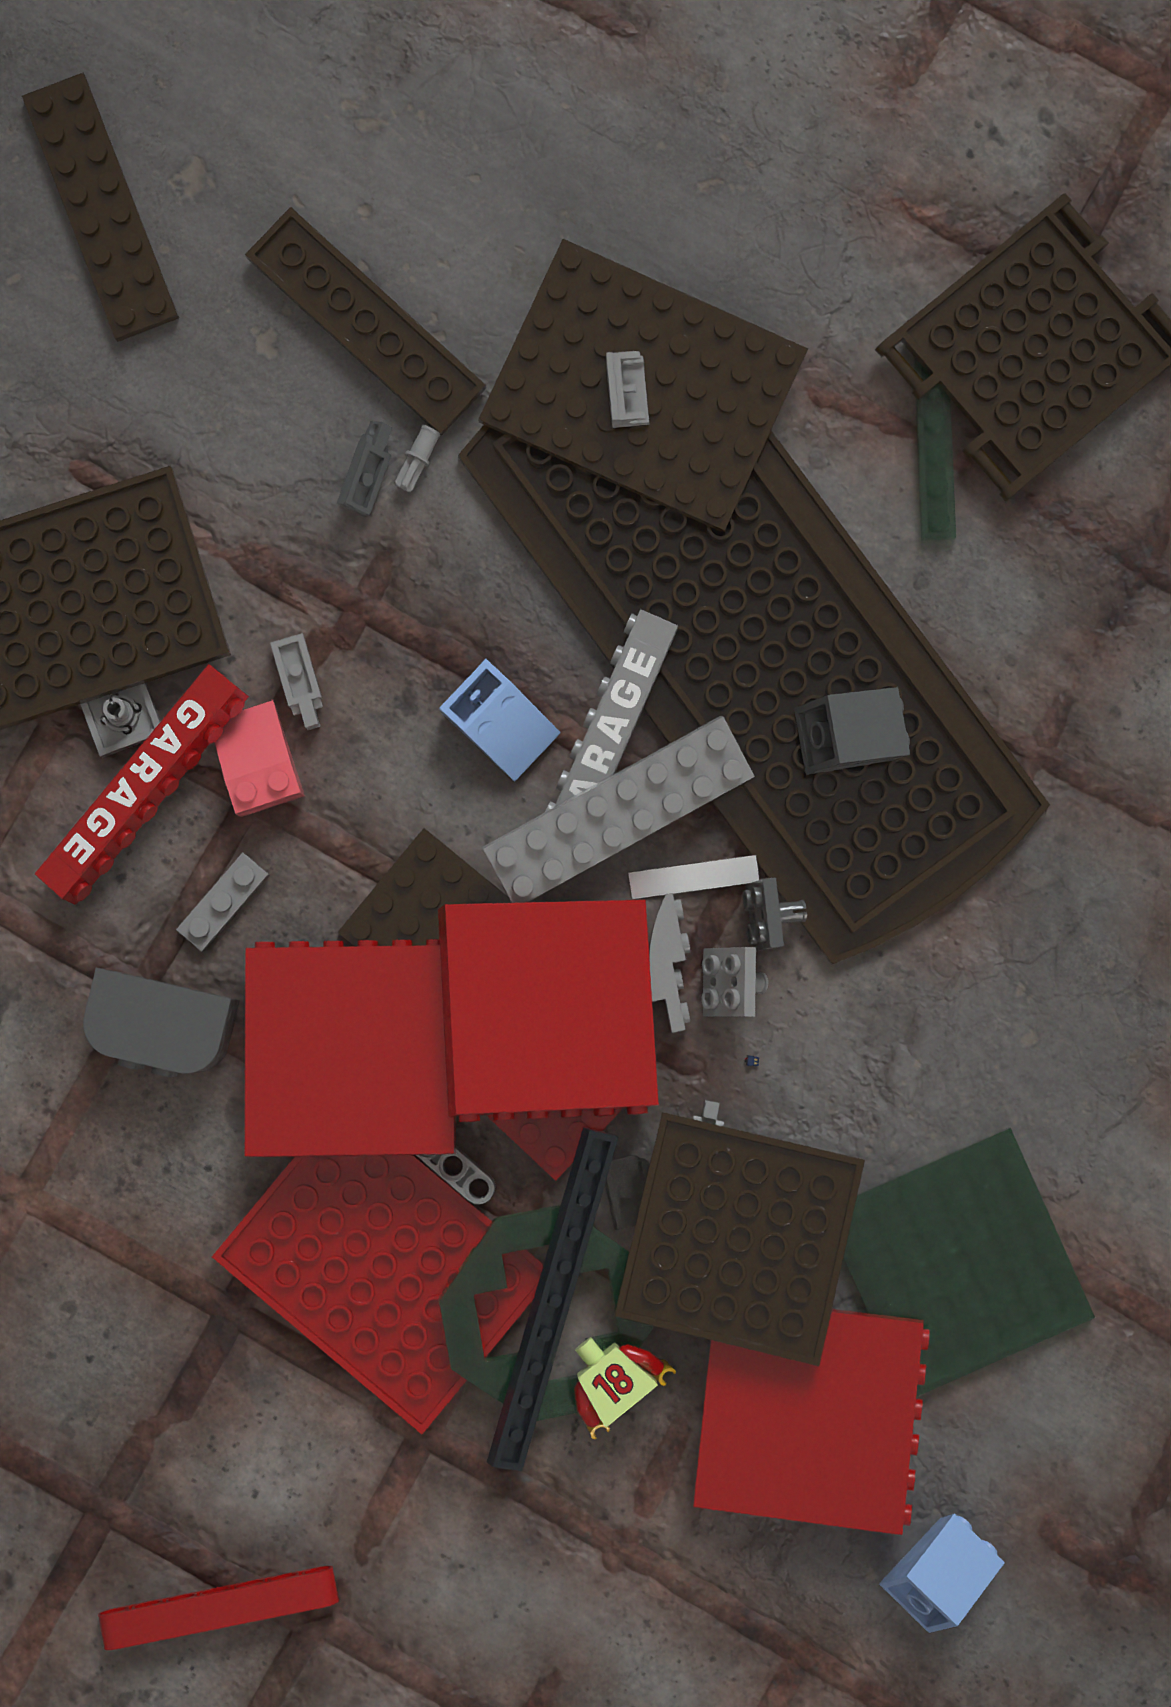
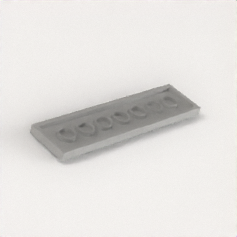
(618, 811)

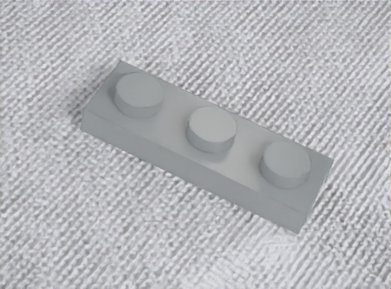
(222, 902)

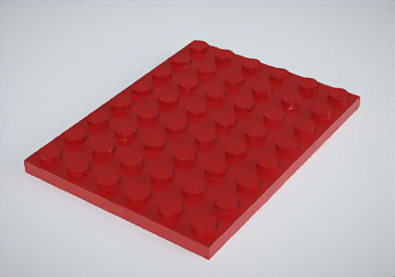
(358, 1267)

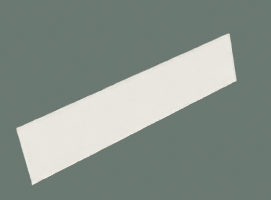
(693, 877)

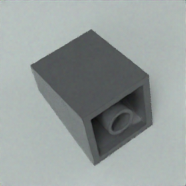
(852, 730)

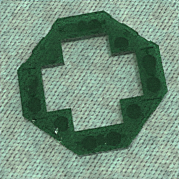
(485, 1272)

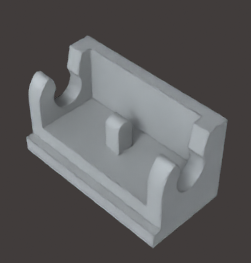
(627, 389)

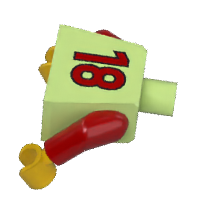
(614, 1381)

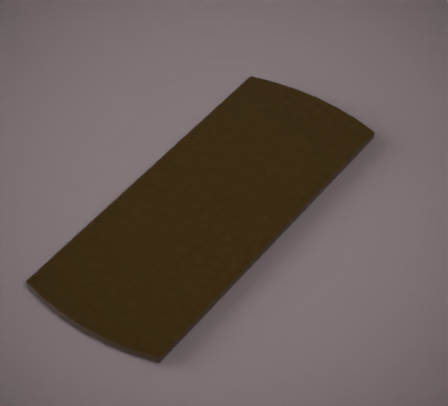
(765, 625)

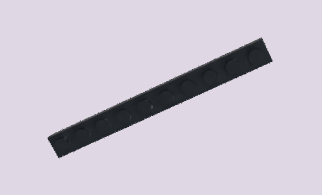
(552, 1299)

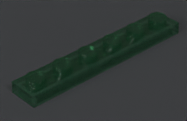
(935, 463)

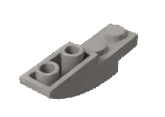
(666, 948)

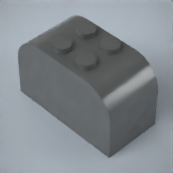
(157, 1023)

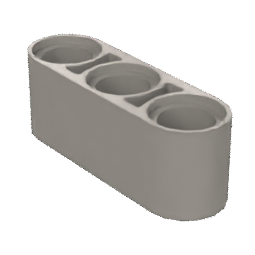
(461, 1181)

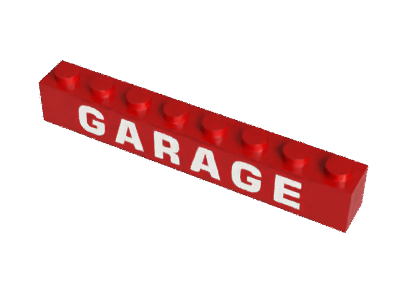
(142, 785)

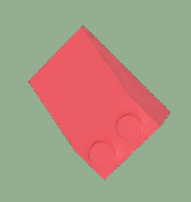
(257, 761)

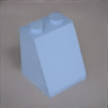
(943, 1574)

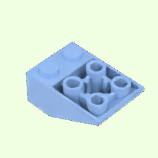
(499, 720)

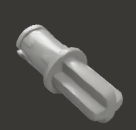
(417, 458)

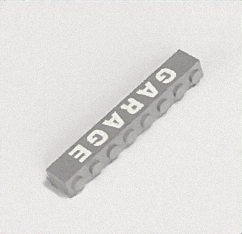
(620, 704)

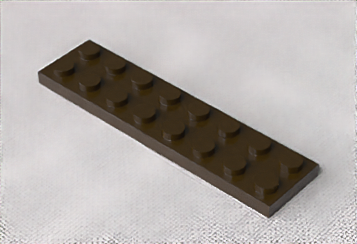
(100, 207)
(365, 321)

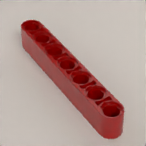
(218, 1607)

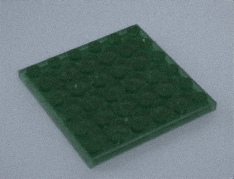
(968, 1256)

